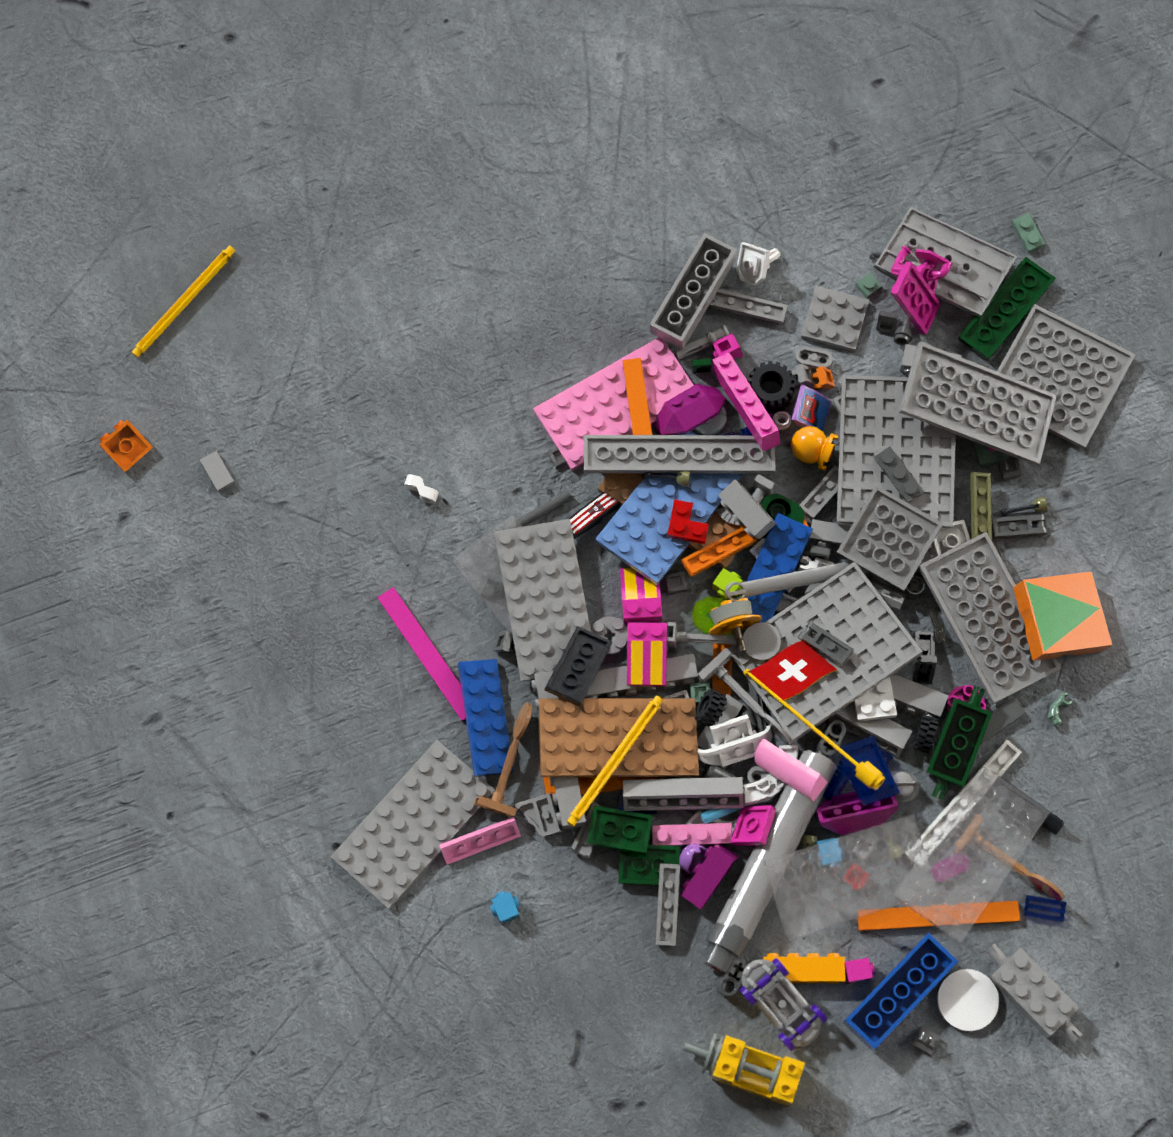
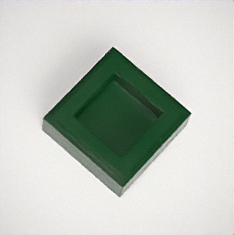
(701, 365)

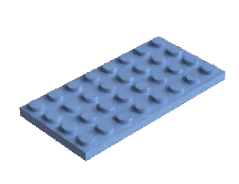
(642, 523)

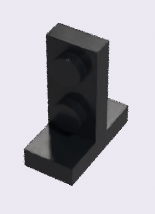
(926, 663)

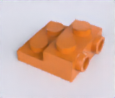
(125, 445)

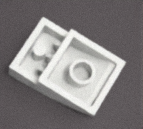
(946, 540)

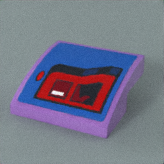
(811, 409)

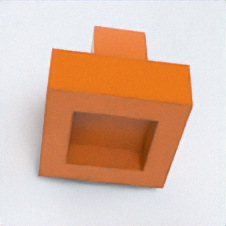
(825, 378)

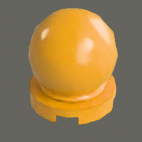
(813, 446)

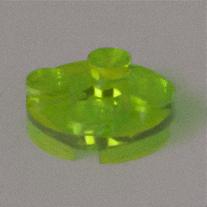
(700, 611)

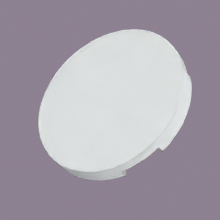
(968, 1000)

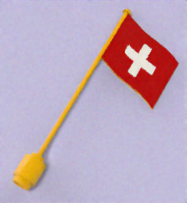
(791, 674)

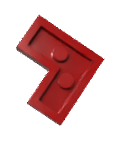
(681, 526)

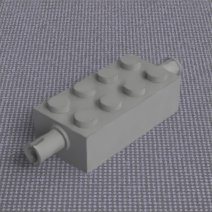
(1033, 993)

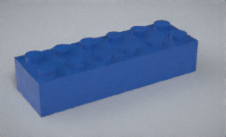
(900, 992)

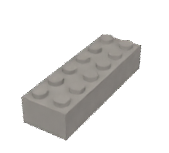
(693, 291)

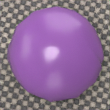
(691, 856)

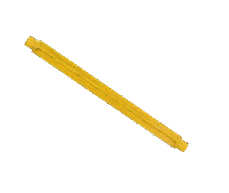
(183, 301)
(614, 761)

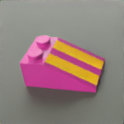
(639, 598)
(646, 654)

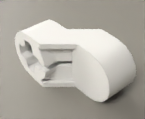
(416, 484)

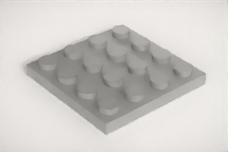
(889, 537)

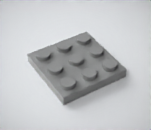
(835, 318)

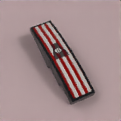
(592, 513)

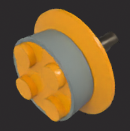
(733, 618)

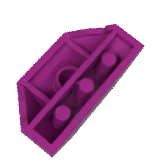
(689, 410)
(848, 815)

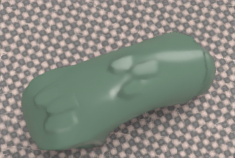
(1053, 714)

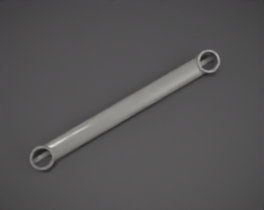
(787, 580)

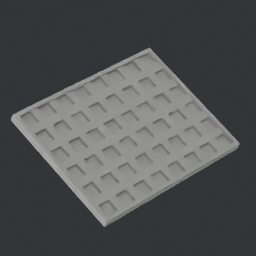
(873, 423)
(858, 617)

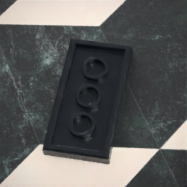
(578, 666)

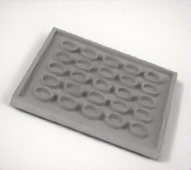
(1070, 364)

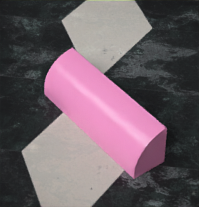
(789, 770)

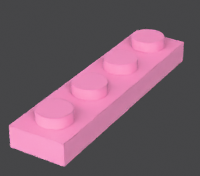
(692, 833)
(480, 840)

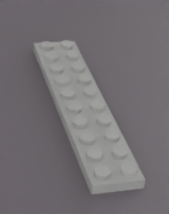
(676, 454)

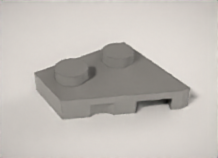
(541, 814)

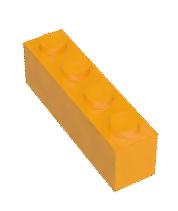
(812, 968)

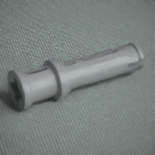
(702, 343)

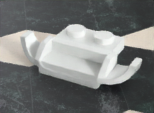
(733, 742)

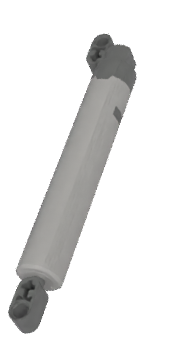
(753, 887)

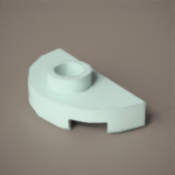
(714, 425)

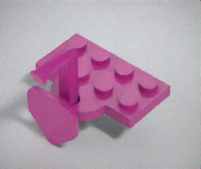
(917, 285)

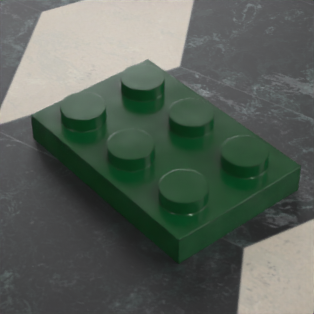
(619, 830)
(645, 869)

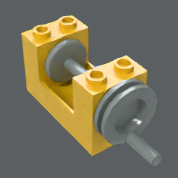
(750, 1069)

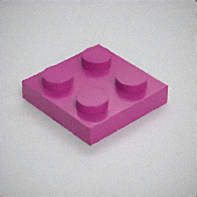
(753, 825)

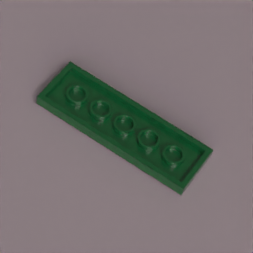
(1007, 308)

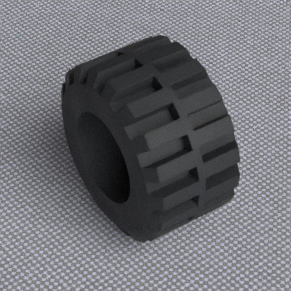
(775, 373)

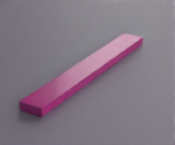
(424, 650)

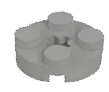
(616, 627)

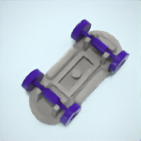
(781, 1003)

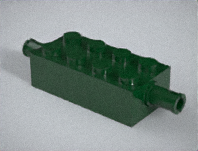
(958, 742)

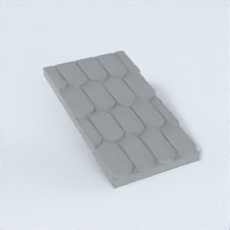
(975, 268)

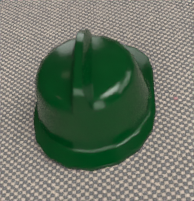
(779, 504)

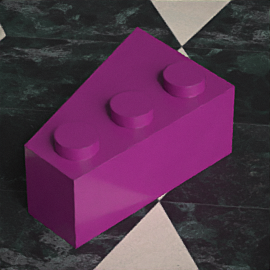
(709, 875)

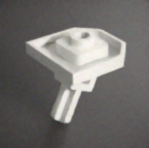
(754, 262)

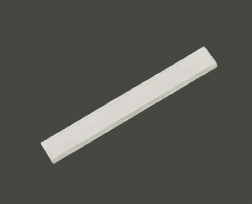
(998, 763)

